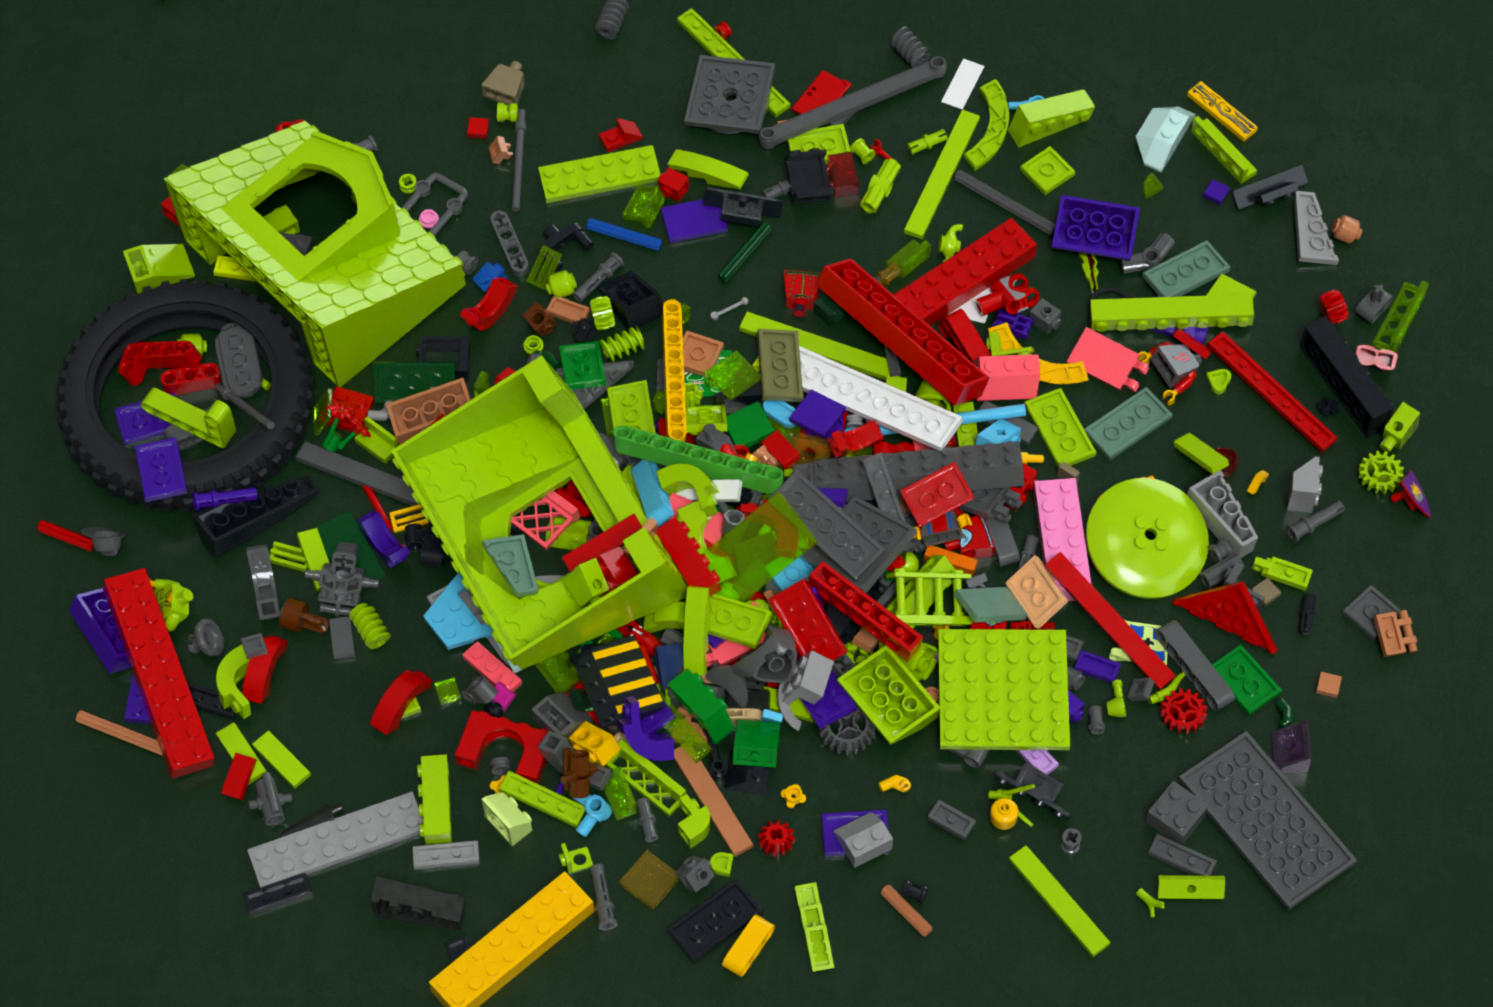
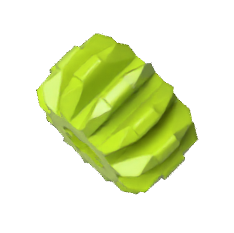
(602, 313)

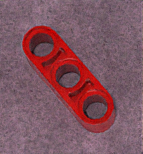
(181, 376)

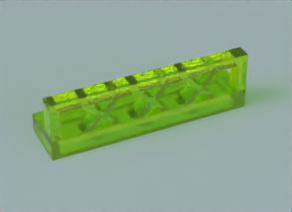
(1397, 334)

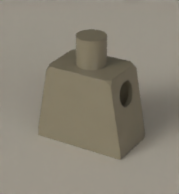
(505, 84)

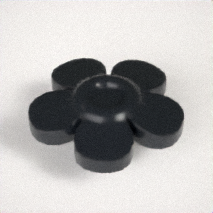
(1327, 406)

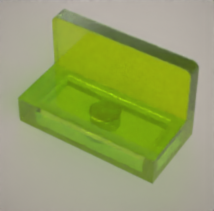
(911, 256)

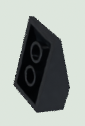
(632, 299)

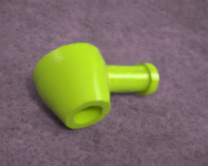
(1116, 706)

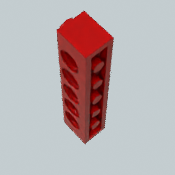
(865, 611)

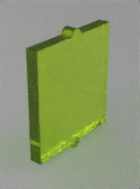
(322, 413)

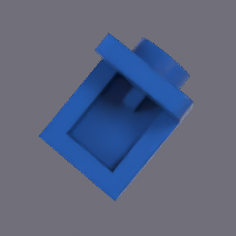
(487, 273)

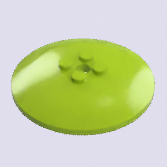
(1131, 560)

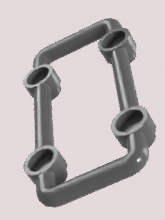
(454, 205)

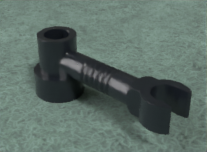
(716, 774)

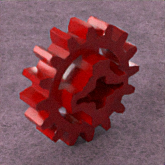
(1173, 714)

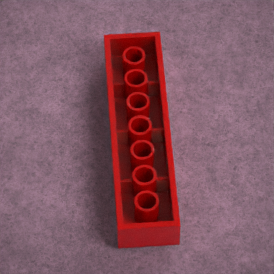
(969, 272)

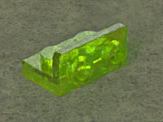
(644, 204)
(559, 672)
(620, 795)

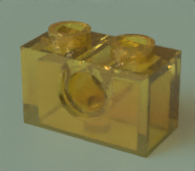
(802, 441)

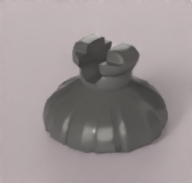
(206, 638)

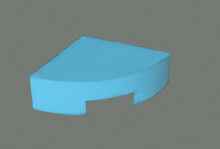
(771, 716)

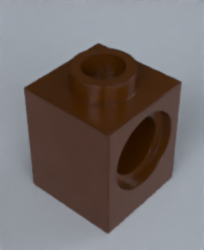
(533, 316)

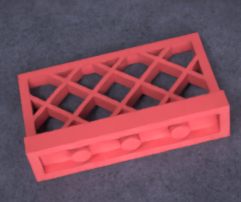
(562, 508)

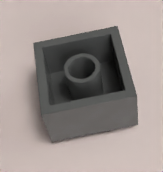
(1177, 813)

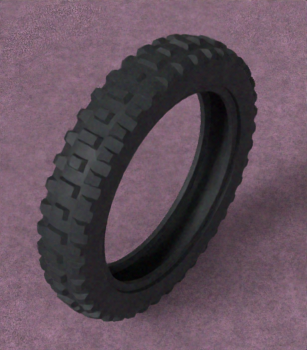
(170, 309)

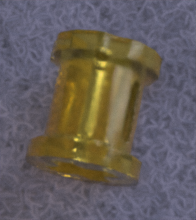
(889, 274)

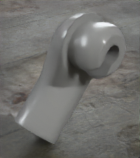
(381, 415)

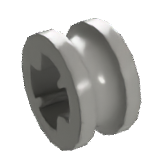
(854, 421)

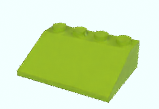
(890, 695)

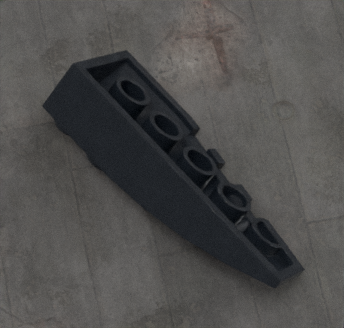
(241, 521)

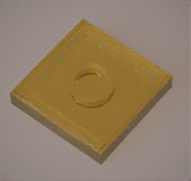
(649, 879)

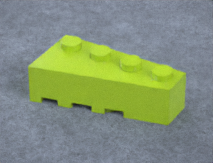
(1049, 116)

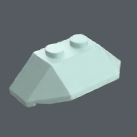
(1162, 134)

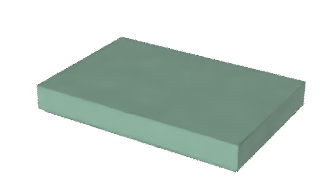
(990, 604)

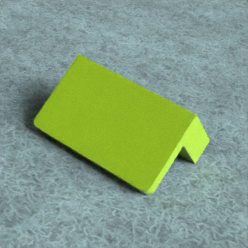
(380, 441)

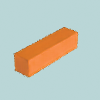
(958, 561)

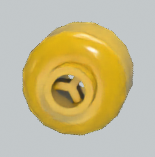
(1004, 813)

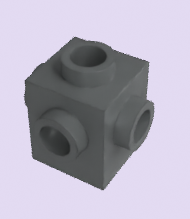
(695, 873)

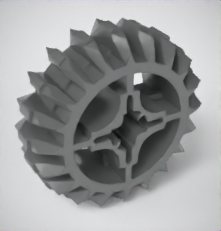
(849, 737)

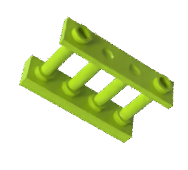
(939, 617)

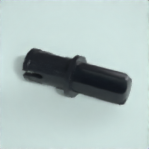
(1307, 614)

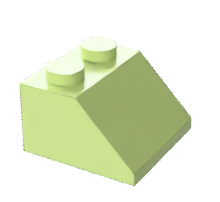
(506, 817)

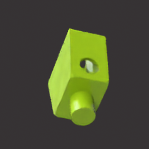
(587, 583)

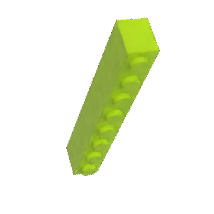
(1171, 312)

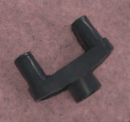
(558, 238)

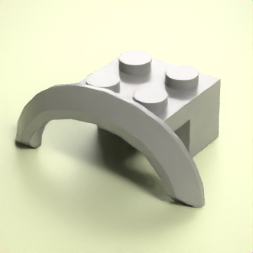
(806, 683)

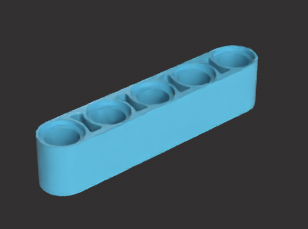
(653, 497)

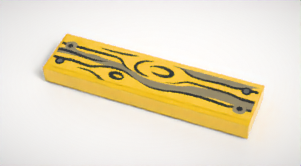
(1222, 111)

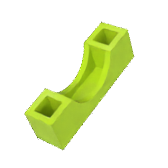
(696, 521)

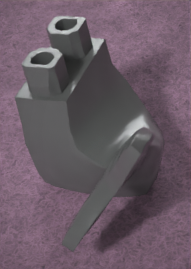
(771, 662)

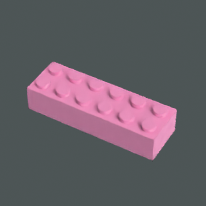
(1061, 524)

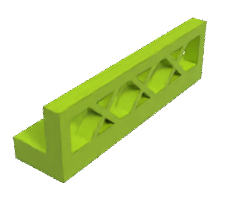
(1223, 149)
(653, 773)

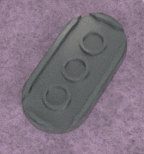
(239, 360)

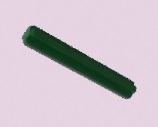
(744, 252)

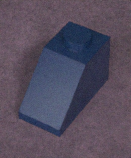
(668, 663)

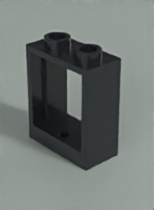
(447, 343)

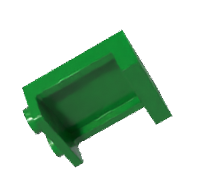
(756, 743)

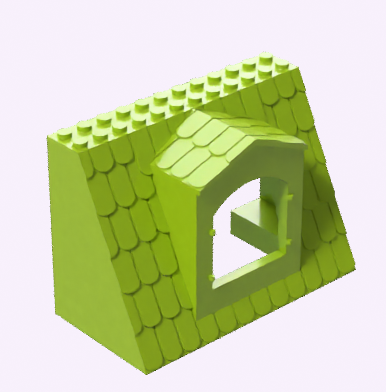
(353, 288)
(497, 461)

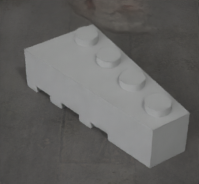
(1223, 513)

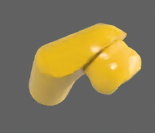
(895, 782)

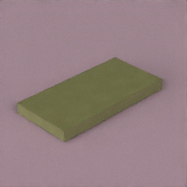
(780, 365)

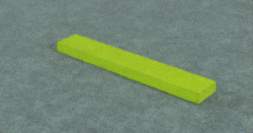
(1059, 901)

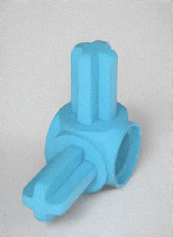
(590, 805)

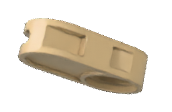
(744, 714)

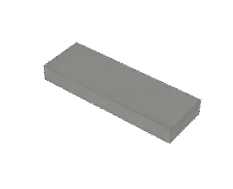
(446, 854)

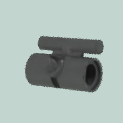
(269, 800)

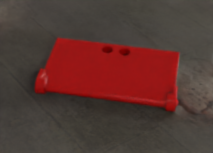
(826, 90)

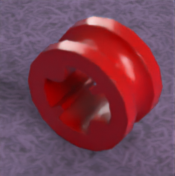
(723, 30)

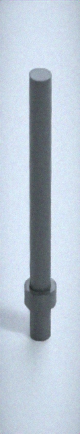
(520, 129)
(228, 394)

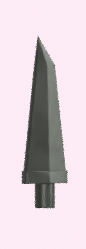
(320, 816)

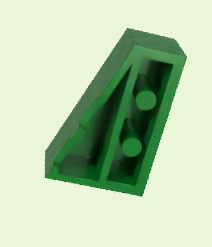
(702, 704)

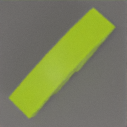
(708, 168)
(696, 629)
(814, 927)

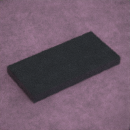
(714, 921)

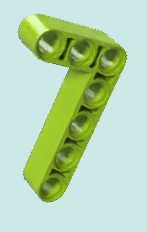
(213, 426)

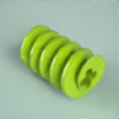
(622, 343)
(369, 626)

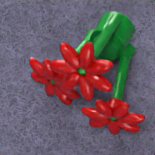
(333, 439)

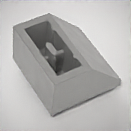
(1305, 487)

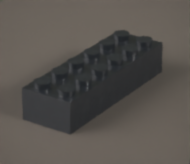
(1346, 377)

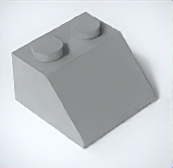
(864, 839)

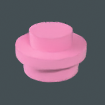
(428, 218)

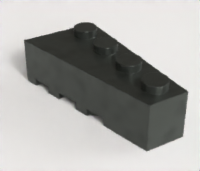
(417, 904)

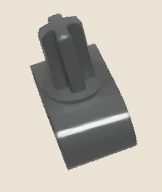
(1374, 304)

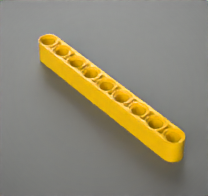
(673, 371)

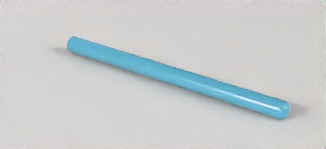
(977, 416)

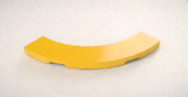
(1049, 372)

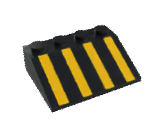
(617, 672)

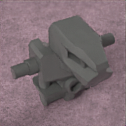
(341, 580)

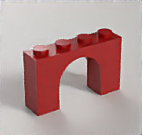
(483, 729)

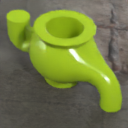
(948, 243)

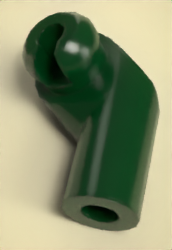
(550, 359)
(1287, 713)

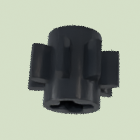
(583, 330)

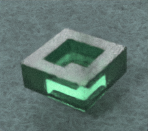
(580, 700)

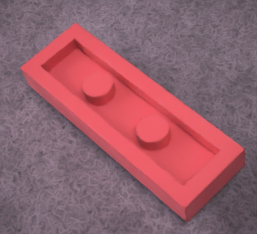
(491, 667)

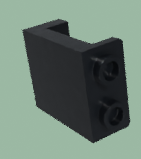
(808, 176)

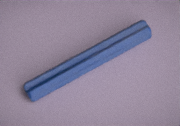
(624, 234)

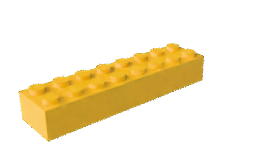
(513, 944)

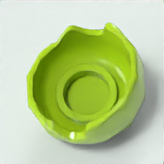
(911, 565)

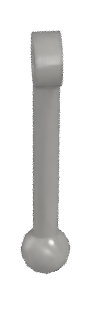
(715, 315)

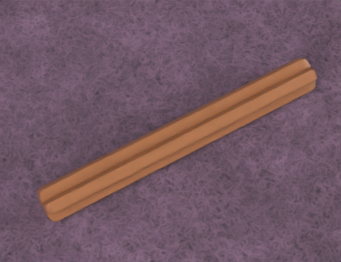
(118, 731)

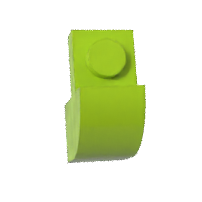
(697, 824)

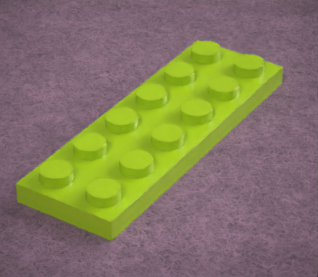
(599, 174)

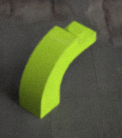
(685, 476)
(664, 618)
(229, 673)

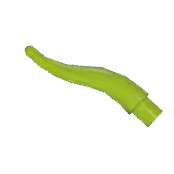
(1160, 695)

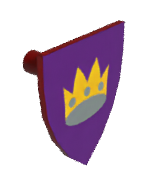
(1412, 494)

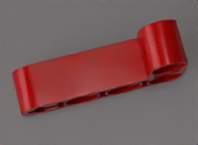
(963, 333)
(150, 355)

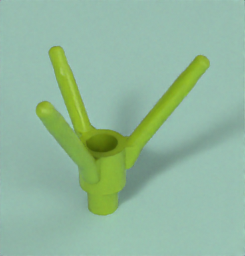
(1001, 793)

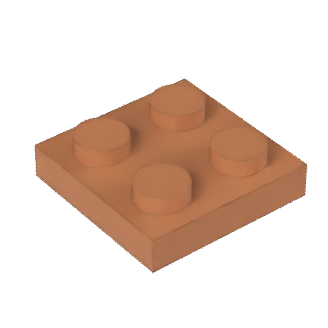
(700, 352)

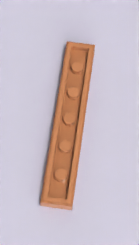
(710, 795)

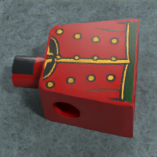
(801, 290)

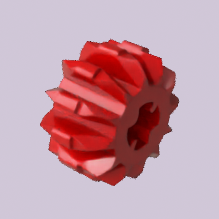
(1333, 306)
(775, 831)

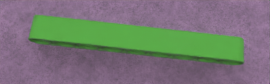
(712, 462)

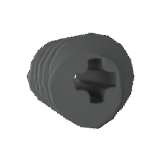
(611, 18)
(909, 47)

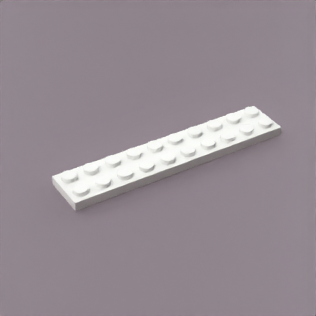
(878, 401)

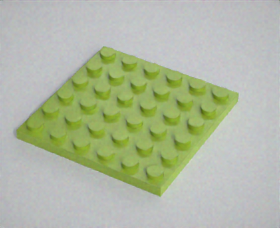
(1003, 689)

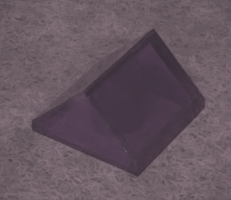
(1292, 747)

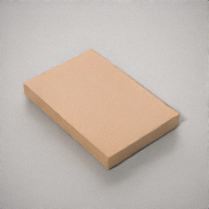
(1036, 591)

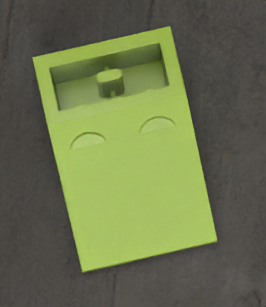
(158, 264)

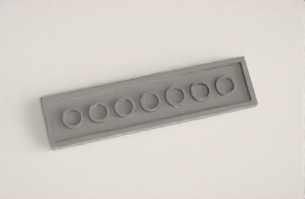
(337, 840)

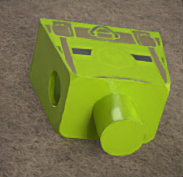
(1400, 427)

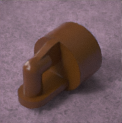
(296, 616)

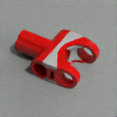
(1008, 296)

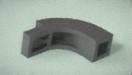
(263, 582)
(552, 751)

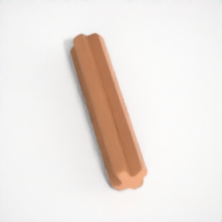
(906, 910)

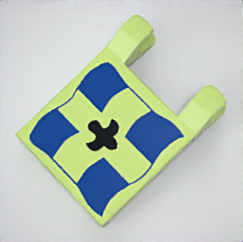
(1147, 634)

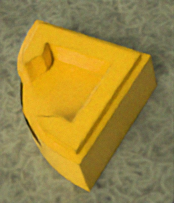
(1258, 479)

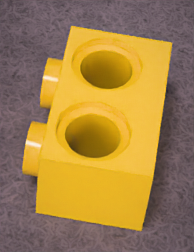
(596, 742)

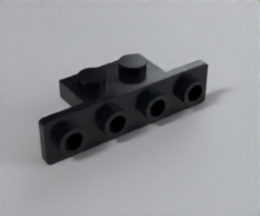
(1270, 188)
(742, 207)
(1045, 788)

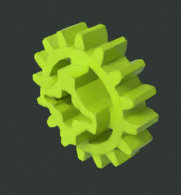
(1381, 473)

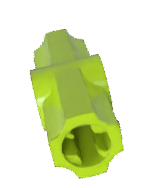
(880, 186)

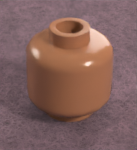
(1346, 229)

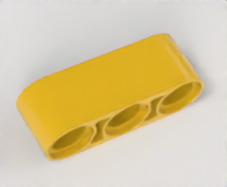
(748, 945)

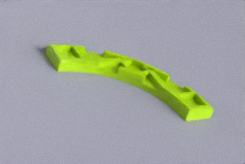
(996, 129)

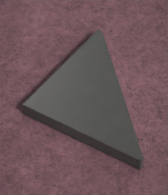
(613, 372)

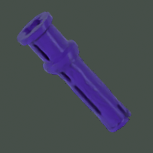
(214, 498)

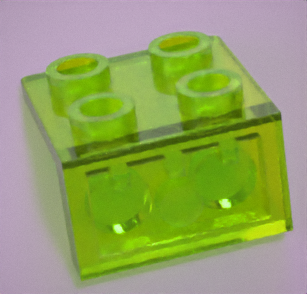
(732, 375)

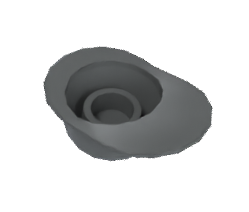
(104, 540)

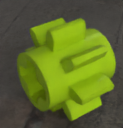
(692, 395)

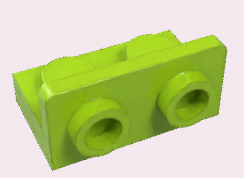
(573, 536)

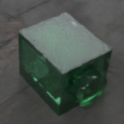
(828, 310)

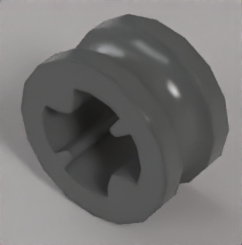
(500, 765)

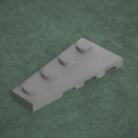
(1311, 232)

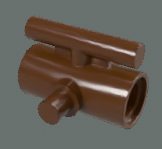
(577, 772)

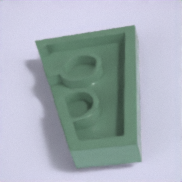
(513, 562)

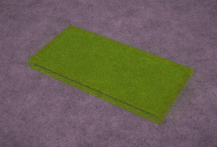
(759, 548)

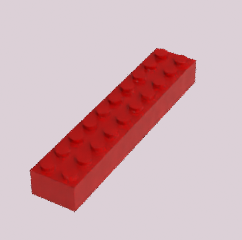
(903, 331)
(158, 673)

